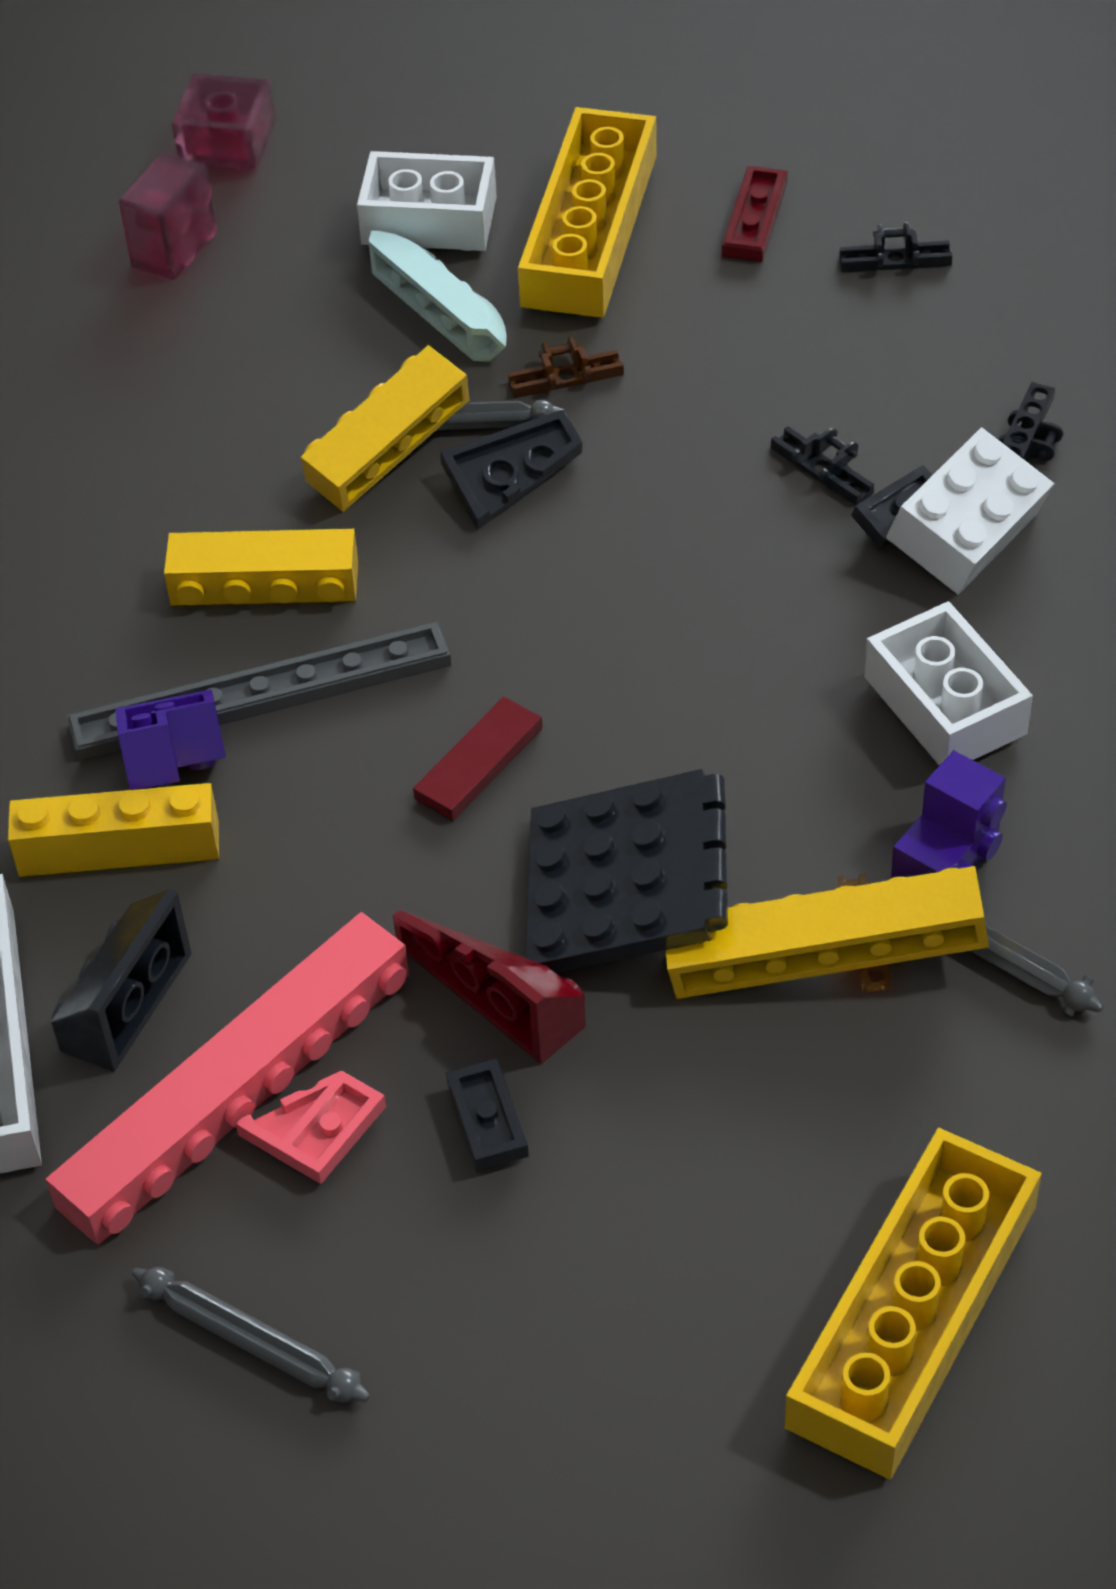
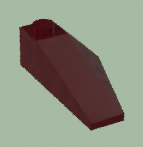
(506, 989)

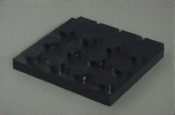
(627, 871)

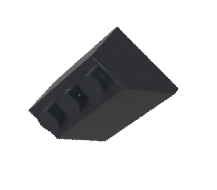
(123, 982)

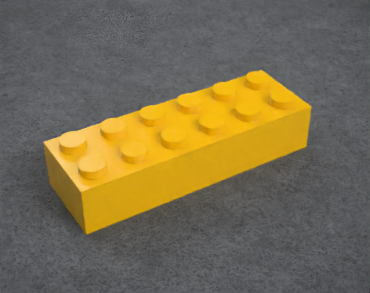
(588, 212)
(912, 1303)

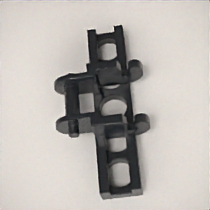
(876, 257)
(1033, 427)
(815, 446)

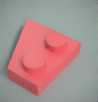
(316, 1124)

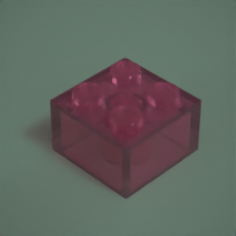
(224, 120)
(168, 215)

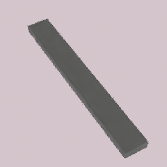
(284, 683)

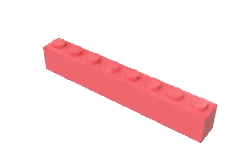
(227, 1079)

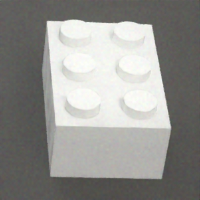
(429, 199)
(969, 510)
(947, 685)

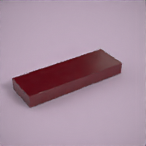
(754, 213)
(477, 758)

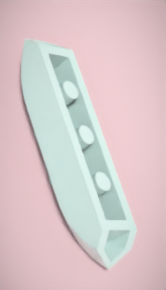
(438, 295)

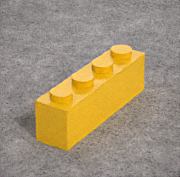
(385, 428)
(261, 567)
(113, 830)

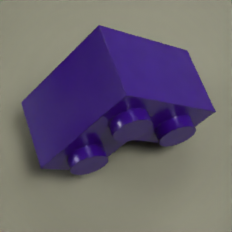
(168, 735)
(956, 822)

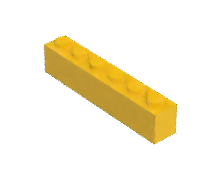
(835, 933)

